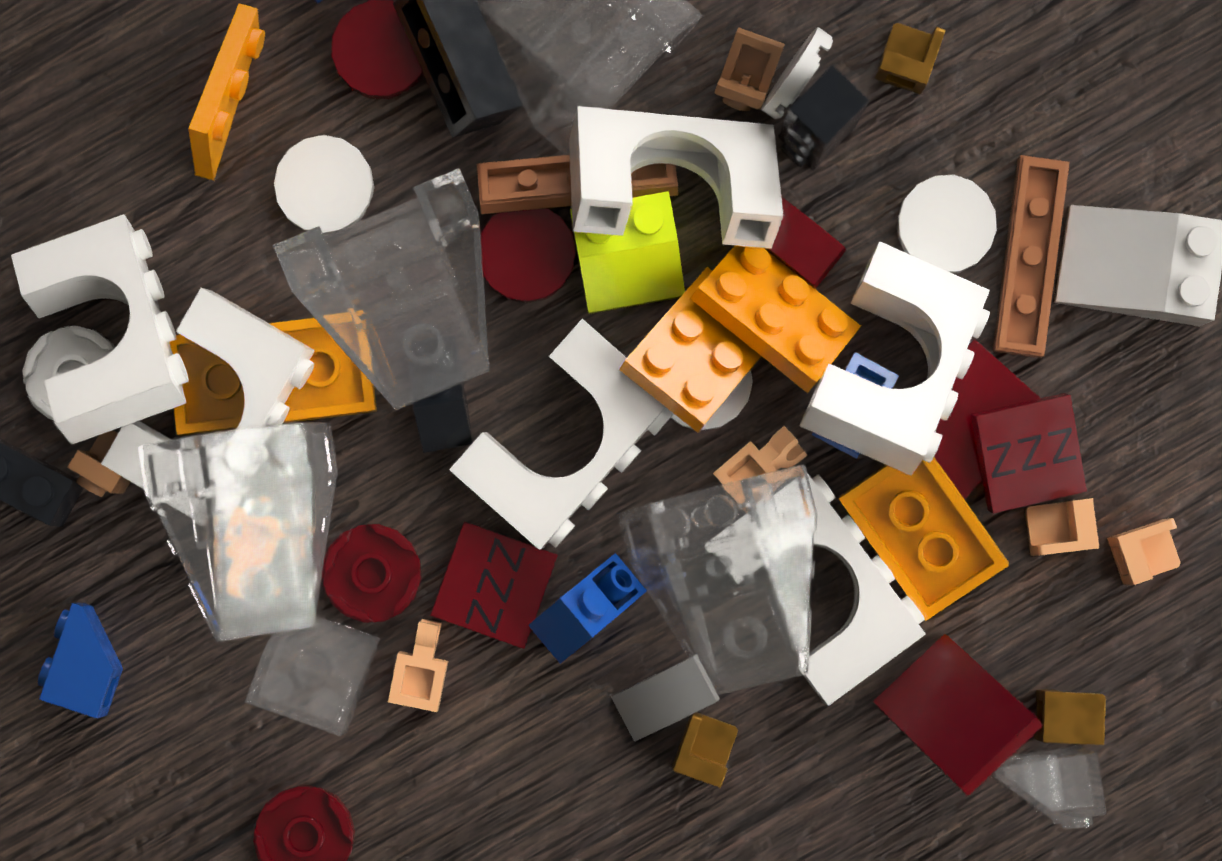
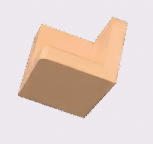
(1061, 527)
(1145, 551)

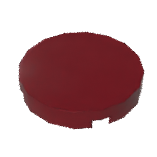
(375, 51)
(527, 254)
(371, 573)
(304, 826)

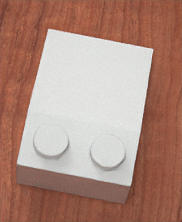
(1141, 263)

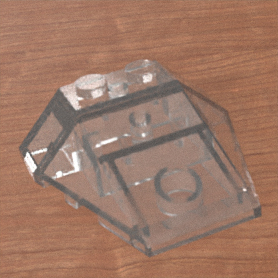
(581, 51)
(401, 291)
(247, 521)
(732, 574)

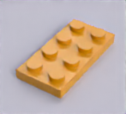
(217, 396)

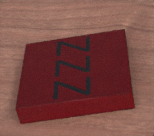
(1028, 452)
(494, 585)

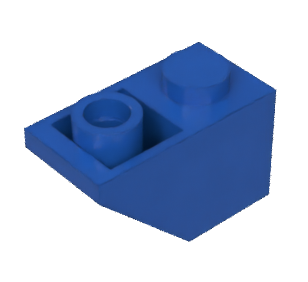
(587, 608)
(84, 664)

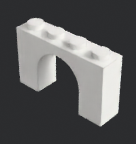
(729, 155)
(942, 316)
(260, 354)
(141, 372)
(543, 504)
(879, 620)

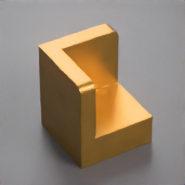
(909, 57)
(1070, 717)
(705, 749)

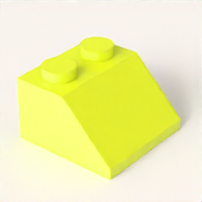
(636, 266)

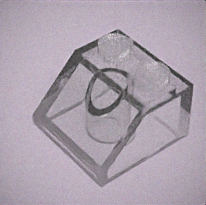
(314, 674)
(1057, 784)

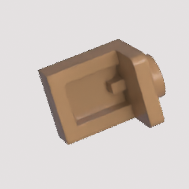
(748, 70)
(92, 473)

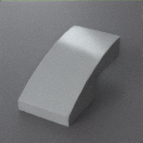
(665, 698)

